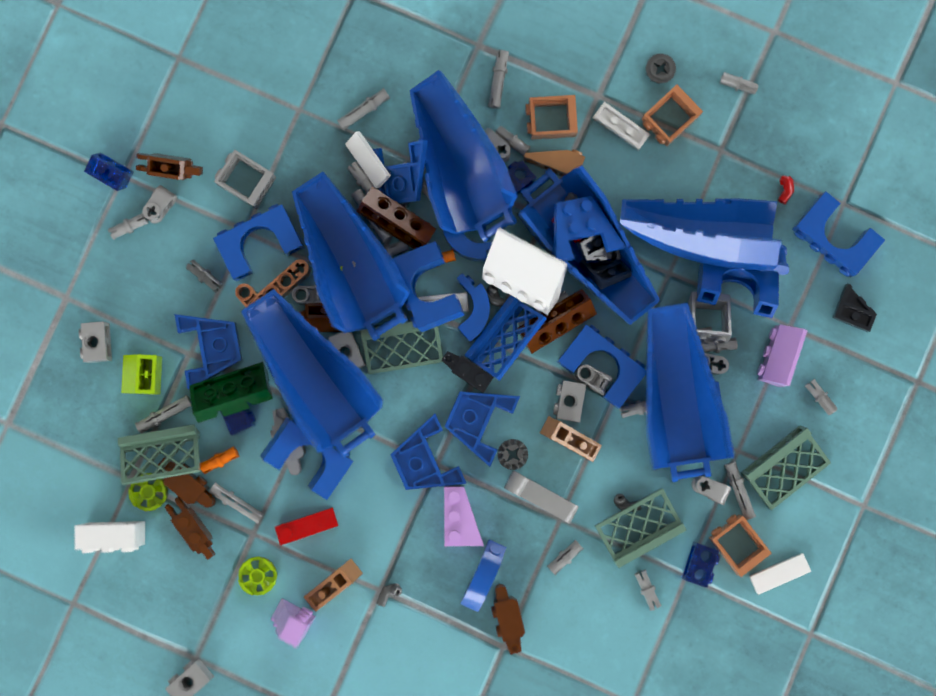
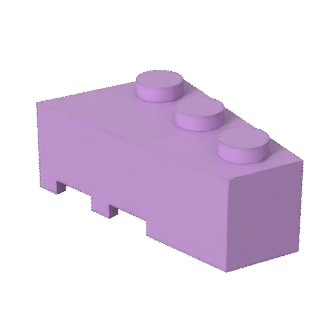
(459, 521)
(292, 622)

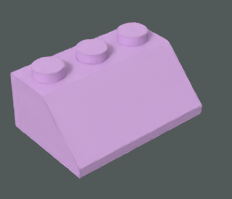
(781, 355)

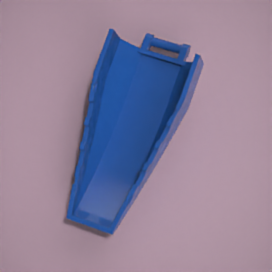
(462, 166)
(711, 233)
(334, 238)
(626, 298)
(317, 382)
(682, 401)

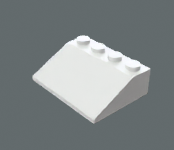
(524, 271)

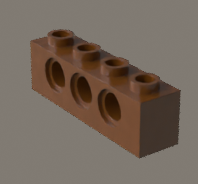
(395, 219)
(561, 319)

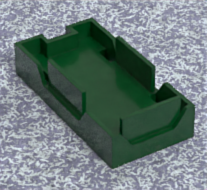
(230, 392)

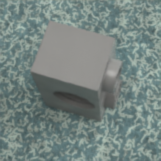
(347, 340)
(102, 351)
(577, 392)
(197, 672)

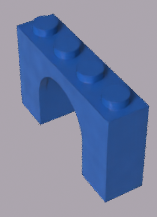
(812, 227)
(231, 242)
(761, 284)
(426, 314)
(629, 371)
(291, 437)

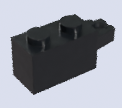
(468, 371)

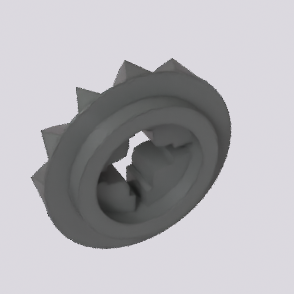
(658, 60)
(503, 454)

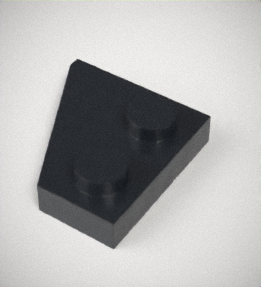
(593, 249)
(606, 272)
(854, 310)

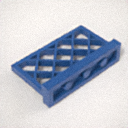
(496, 331)

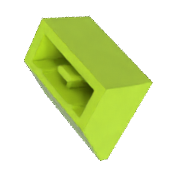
(141, 374)

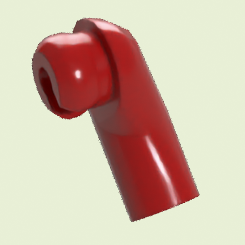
(788, 185)

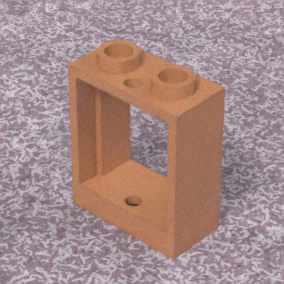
(568, 100)
(684, 102)
(750, 561)

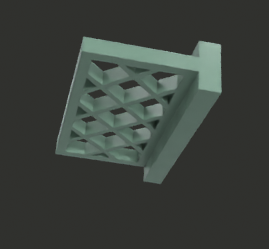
(404, 328)
(154, 440)
(778, 453)
(647, 543)

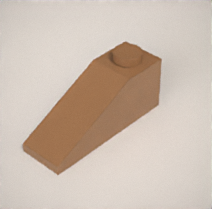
(558, 161)
(570, 438)
(333, 585)

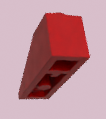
(306, 526)

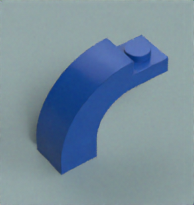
(466, 247)
(481, 307)
(484, 576)

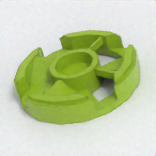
(148, 493)
(257, 576)

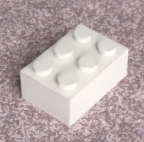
(109, 536)

